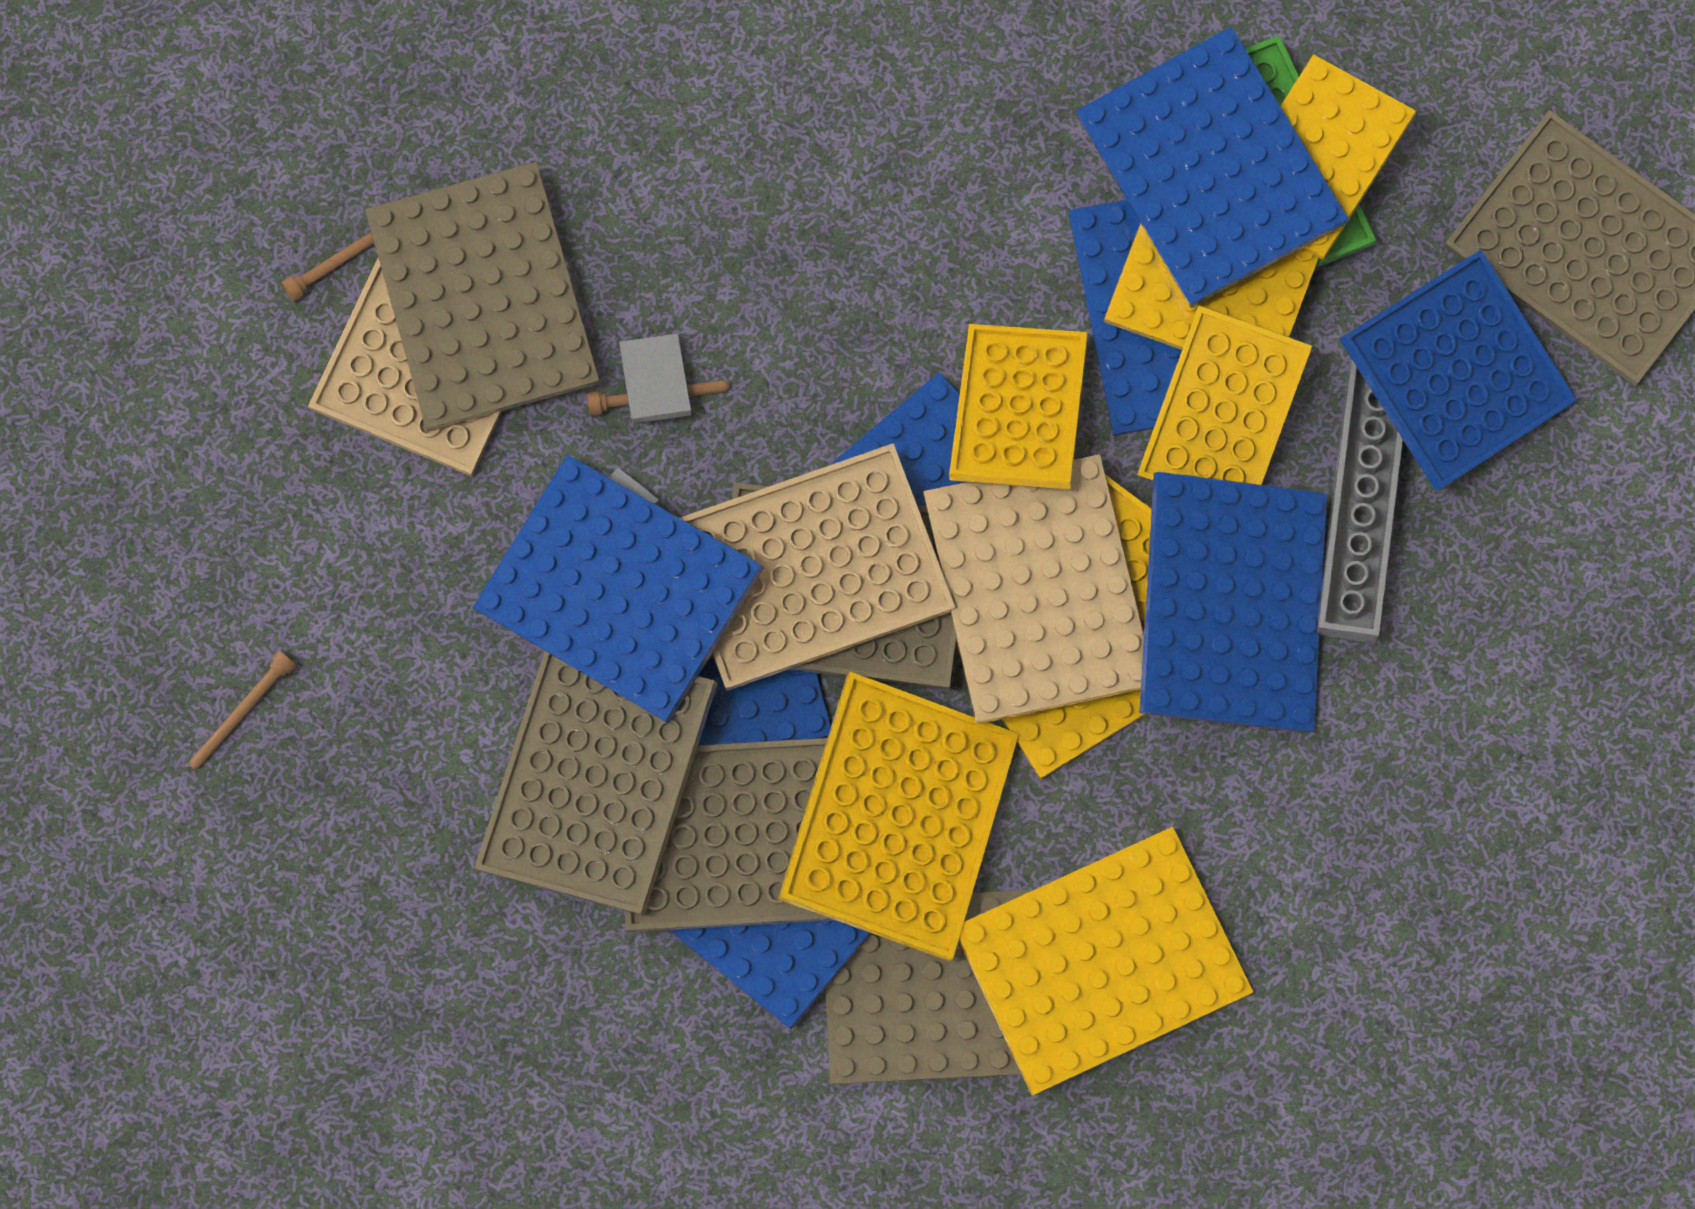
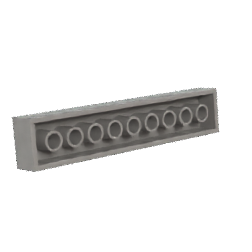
(1359, 517)

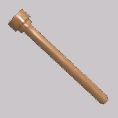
(297, 285)
(599, 402)
(279, 667)

